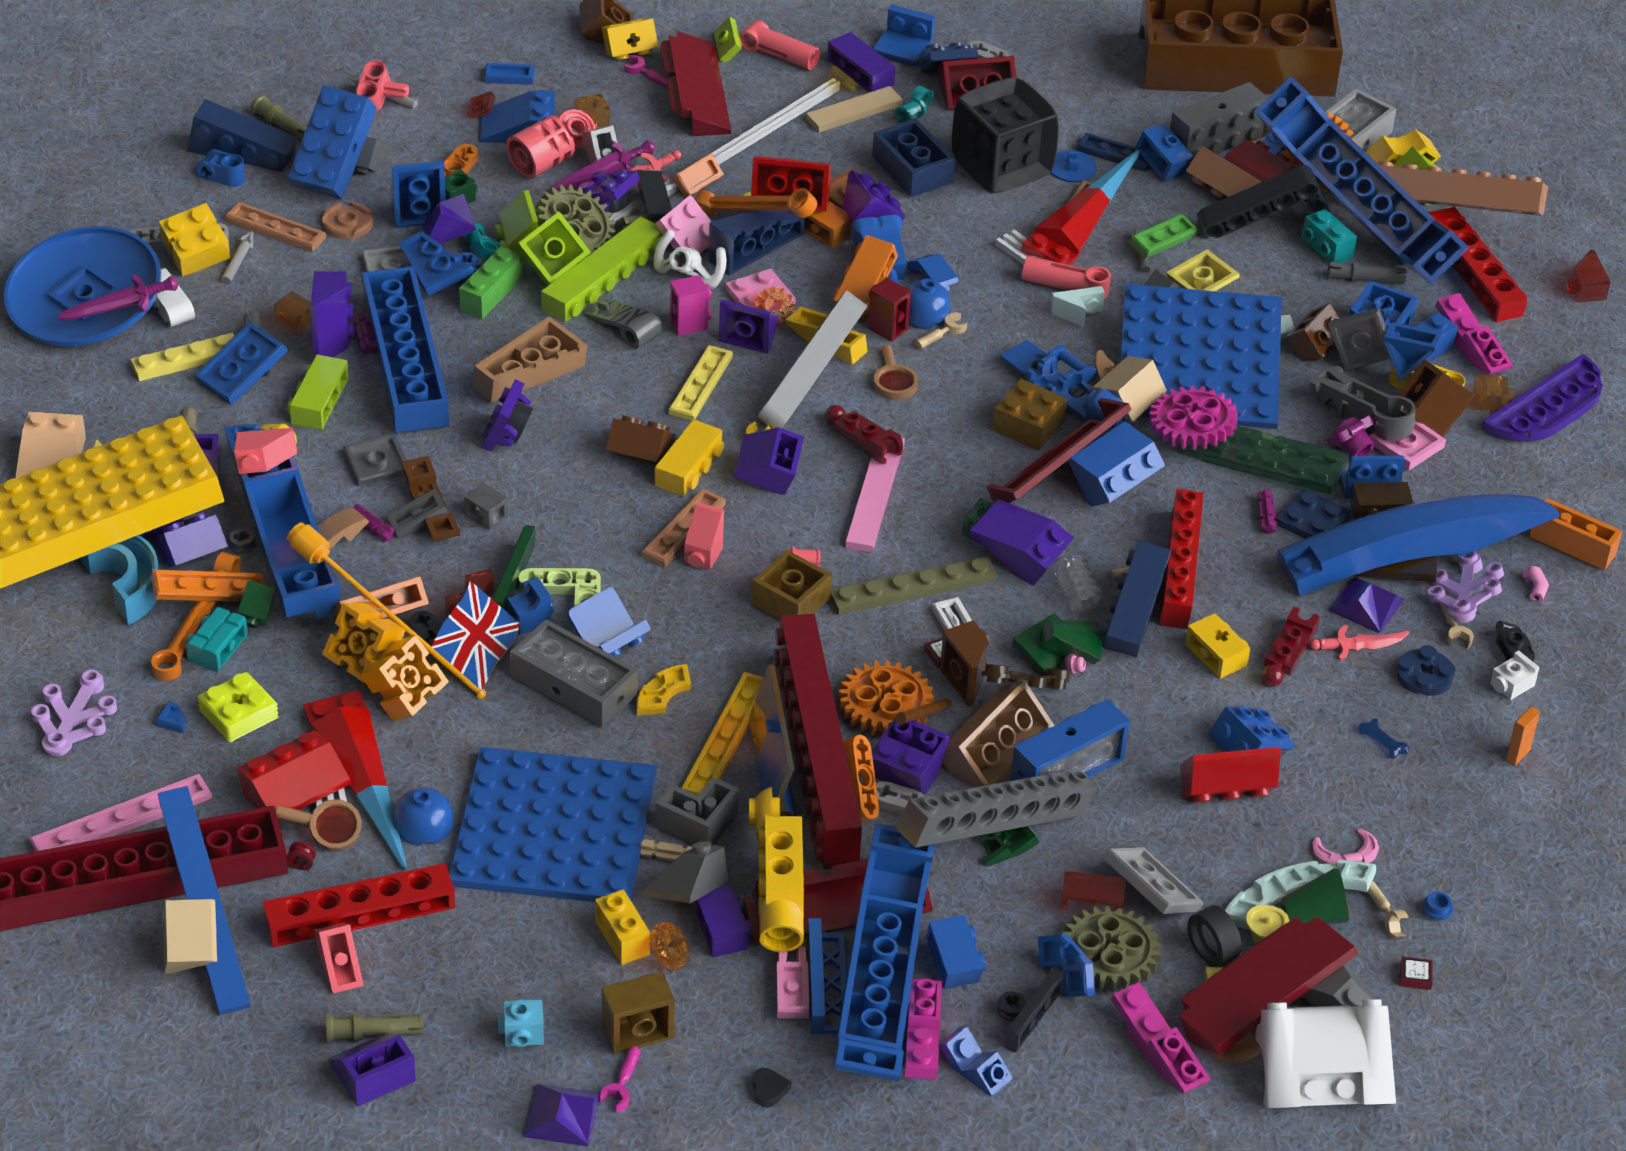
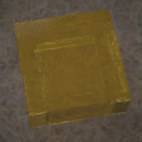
(844, 79)

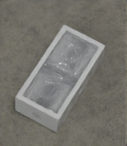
(1366, 117)

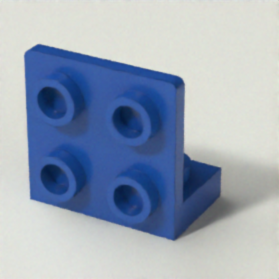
(906, 34)
(1371, 469)

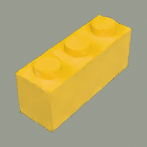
(689, 458)

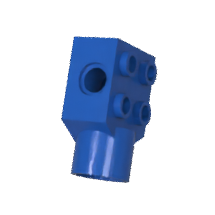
(1393, 304)

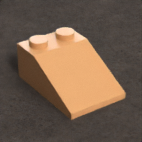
(48, 440)

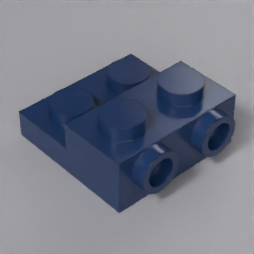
(934, 55)

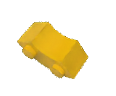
(1393, 149)

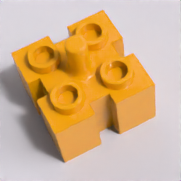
(360, 637)
(404, 678)

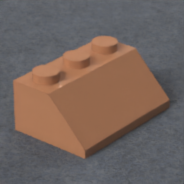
(1219, 174)

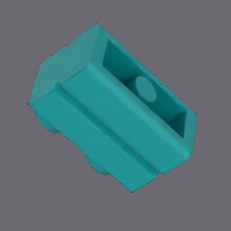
(216, 639)

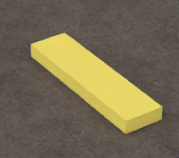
(700, 383)

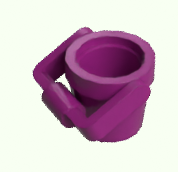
(1352, 437)

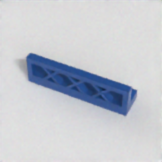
(817, 977)

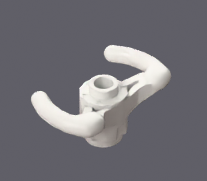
(678, 262)

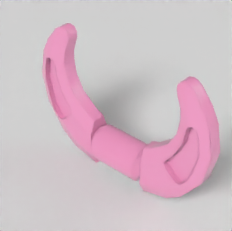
(1365, 854)

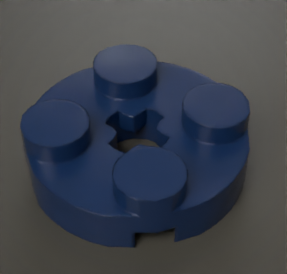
(1429, 659)

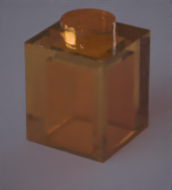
(293, 313)

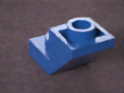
(934, 268)
(982, 1069)

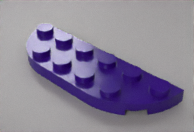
(1549, 403)

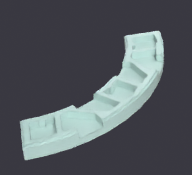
(1279, 883)

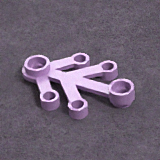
(1464, 607)
(60, 740)

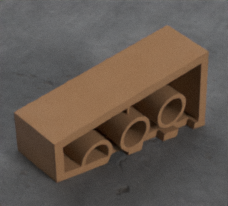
(532, 358)

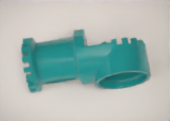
(915, 106)
(480, 243)

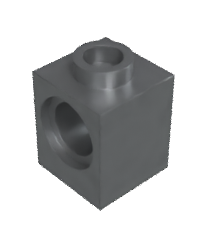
(486, 506)

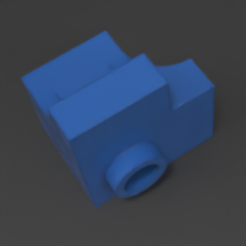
(531, 606)

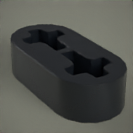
(427, 619)

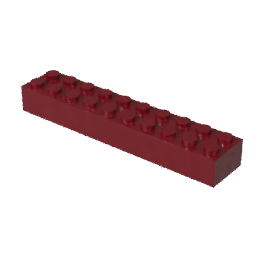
(818, 740)
(134, 868)

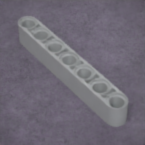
(812, 361)

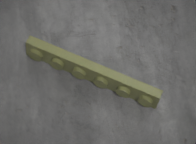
(913, 585)

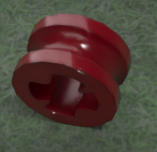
(301, 856)

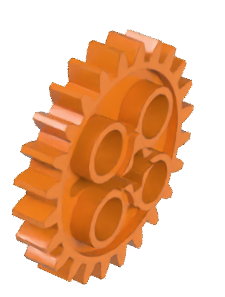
(880, 693)

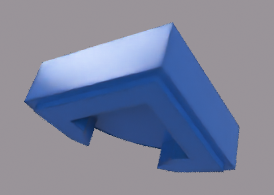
(171, 718)

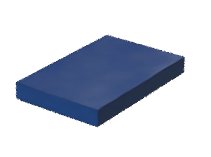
(241, 363)

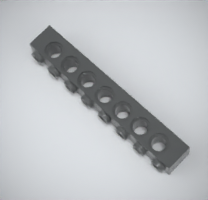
(995, 807)

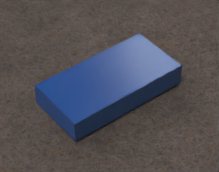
(509, 73)

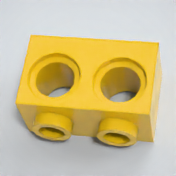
(622, 927)

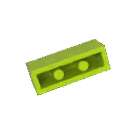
(318, 392)

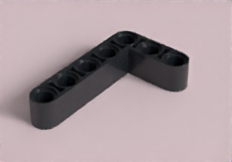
(1262, 201)

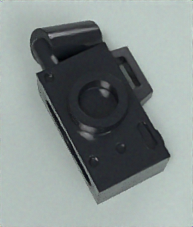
(1512, 639)

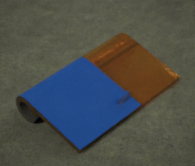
(772, 742)

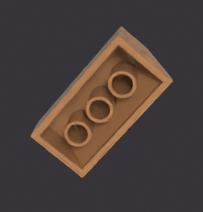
(985, 744)

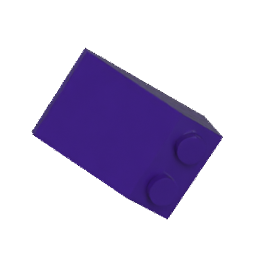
(1021, 539)

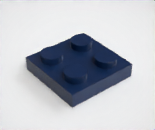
(1311, 515)

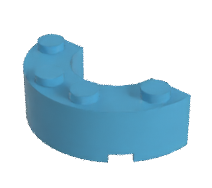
(136, 562)

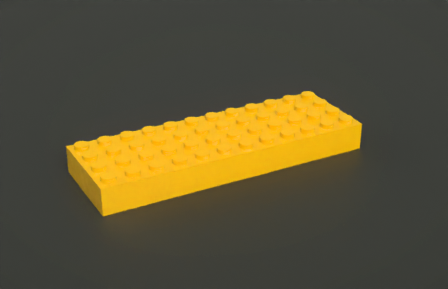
(102, 498)

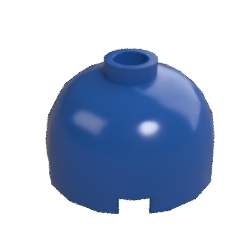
(928, 303)
(423, 816)

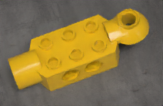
(779, 873)

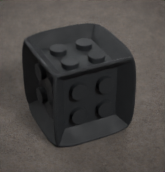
(1004, 134)

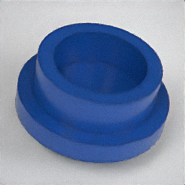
(1437, 906)

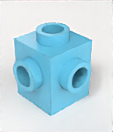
(522, 1023)

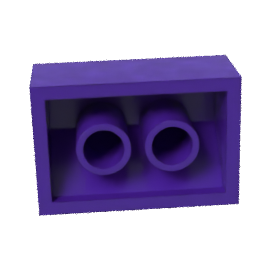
(331, 313)

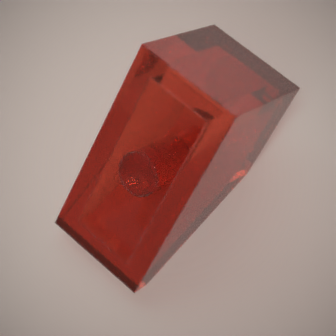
(1589, 280)

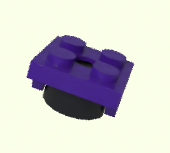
(611, 188)
(509, 418)

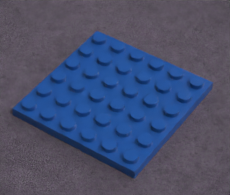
(1209, 342)
(553, 825)

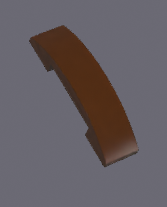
(421, 480)

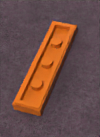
(201, 585)

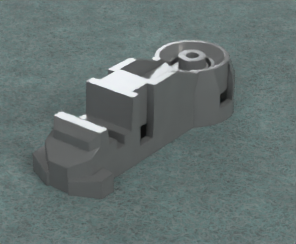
(1386, 411)

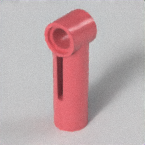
(759, 37)
(1064, 276)

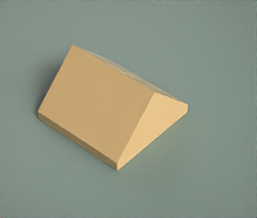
(1135, 383)
(189, 934)

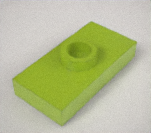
(727, 39)

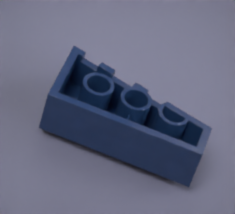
(240, 135)
(752, 236)
(1137, 599)

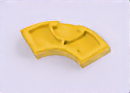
(658, 692)

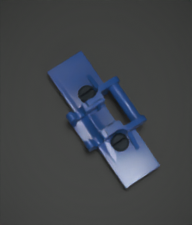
(1042, 371)

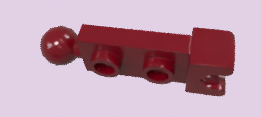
(865, 433)
(1288, 647)

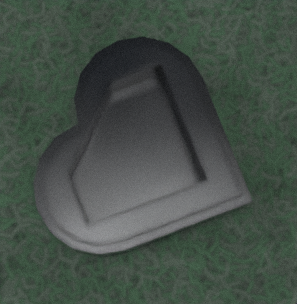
(769, 1087)

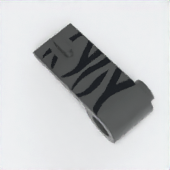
(634, 323)

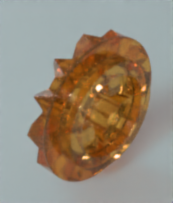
(765, 299)
(670, 957)

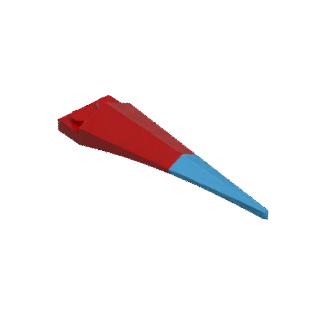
(1069, 228)
(349, 729)

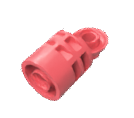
(547, 142)

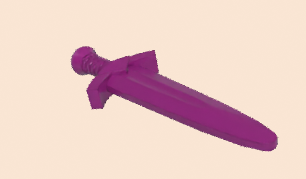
(617, 160)
(129, 296)

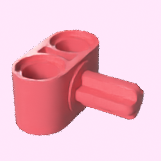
(379, 86)

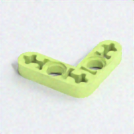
(579, 589)

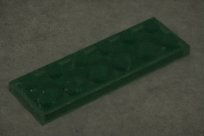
(1274, 458)

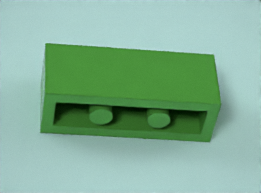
(491, 282)

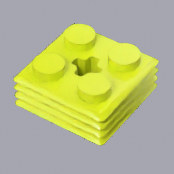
(237, 706)

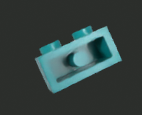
(1329, 237)

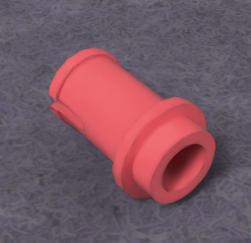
(810, 555)

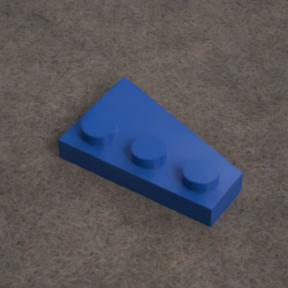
(433, 264)

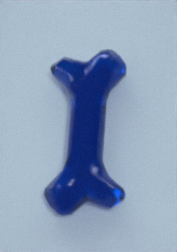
(1393, 746)

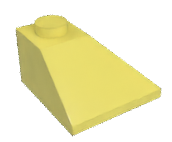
(1203, 273)

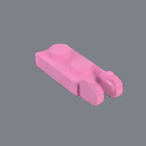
(792, 986)

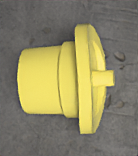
(1264, 920)

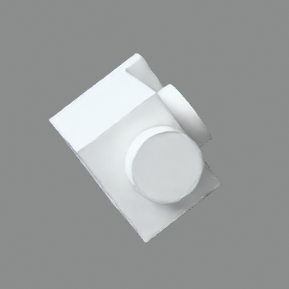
(1514, 676)

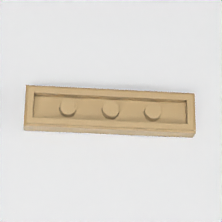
(854, 109)

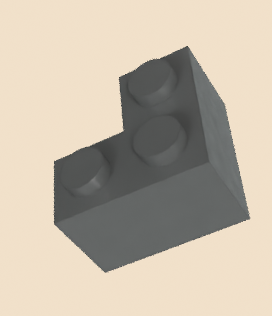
(700, 816)

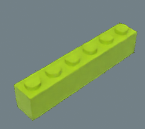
(601, 270)

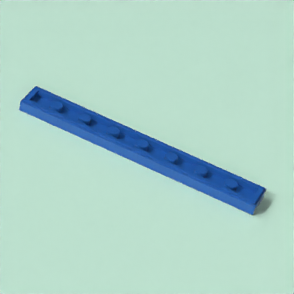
(199, 884)

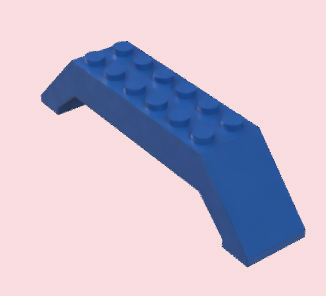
(1359, 183)
(882, 956)

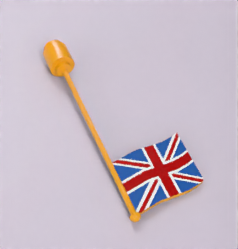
(468, 640)

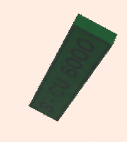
(516, 564)

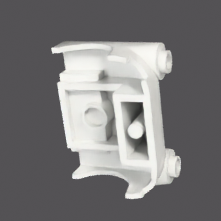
(1326, 1055)

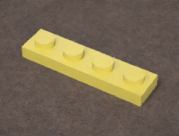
(178, 358)

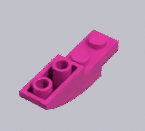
(1473, 340)
(923, 1029)
(1159, 1044)

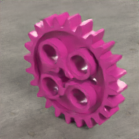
(1193, 417)

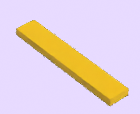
(725, 735)

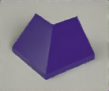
(450, 220)
(746, 326)
(1366, 604)
(562, 1115)

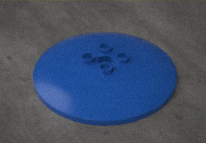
(75, 263)

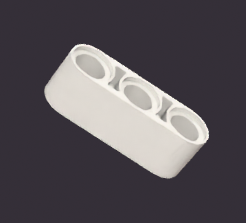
(174, 305)

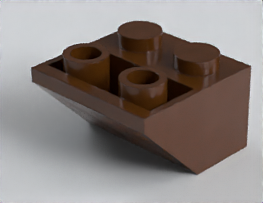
(1436, 397)
(636, 440)

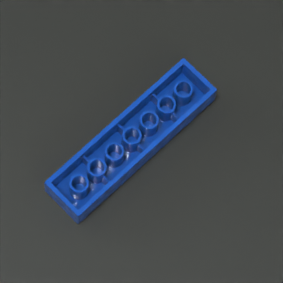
(405, 349)

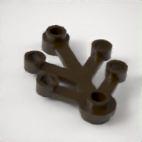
(1056, 677)

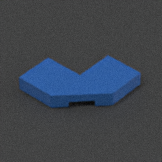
(1077, 968)

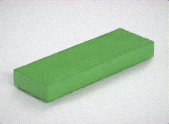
(1163, 236)

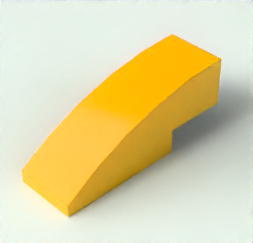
(806, 323)

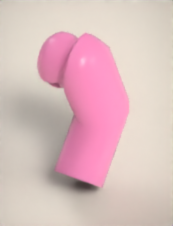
(1535, 575)
(1075, 663)

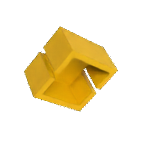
(194, 239)

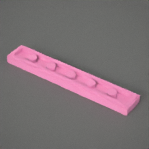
(872, 503)
(118, 817)

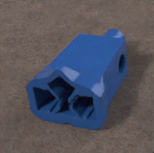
(887, 229)

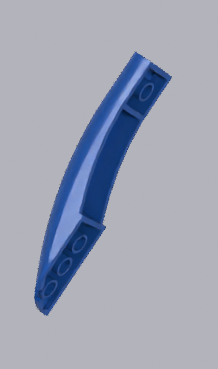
(276, 505)
(1409, 533)

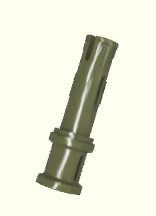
(275, 115)
(358, 1026)

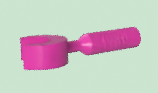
(639, 67)
(618, 1089)

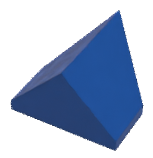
(1409, 346)

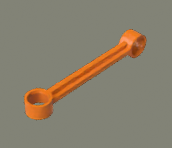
(711, 203)
(224, 563)

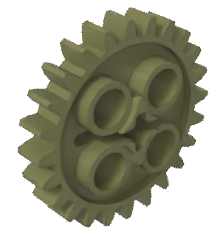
(581, 212)
(1116, 946)

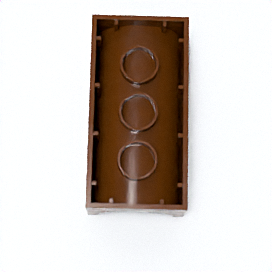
(1240, 42)

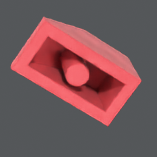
(264, 449)
(704, 536)
(338, 957)

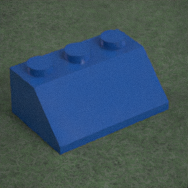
(1115, 463)

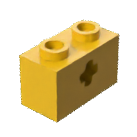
(643, 42)
(1217, 645)

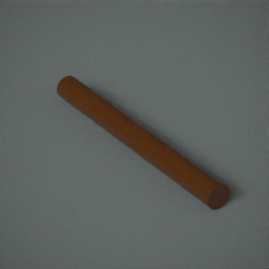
(923, 711)

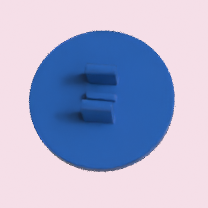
(1074, 166)

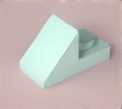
(1075, 304)

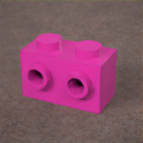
(689, 305)

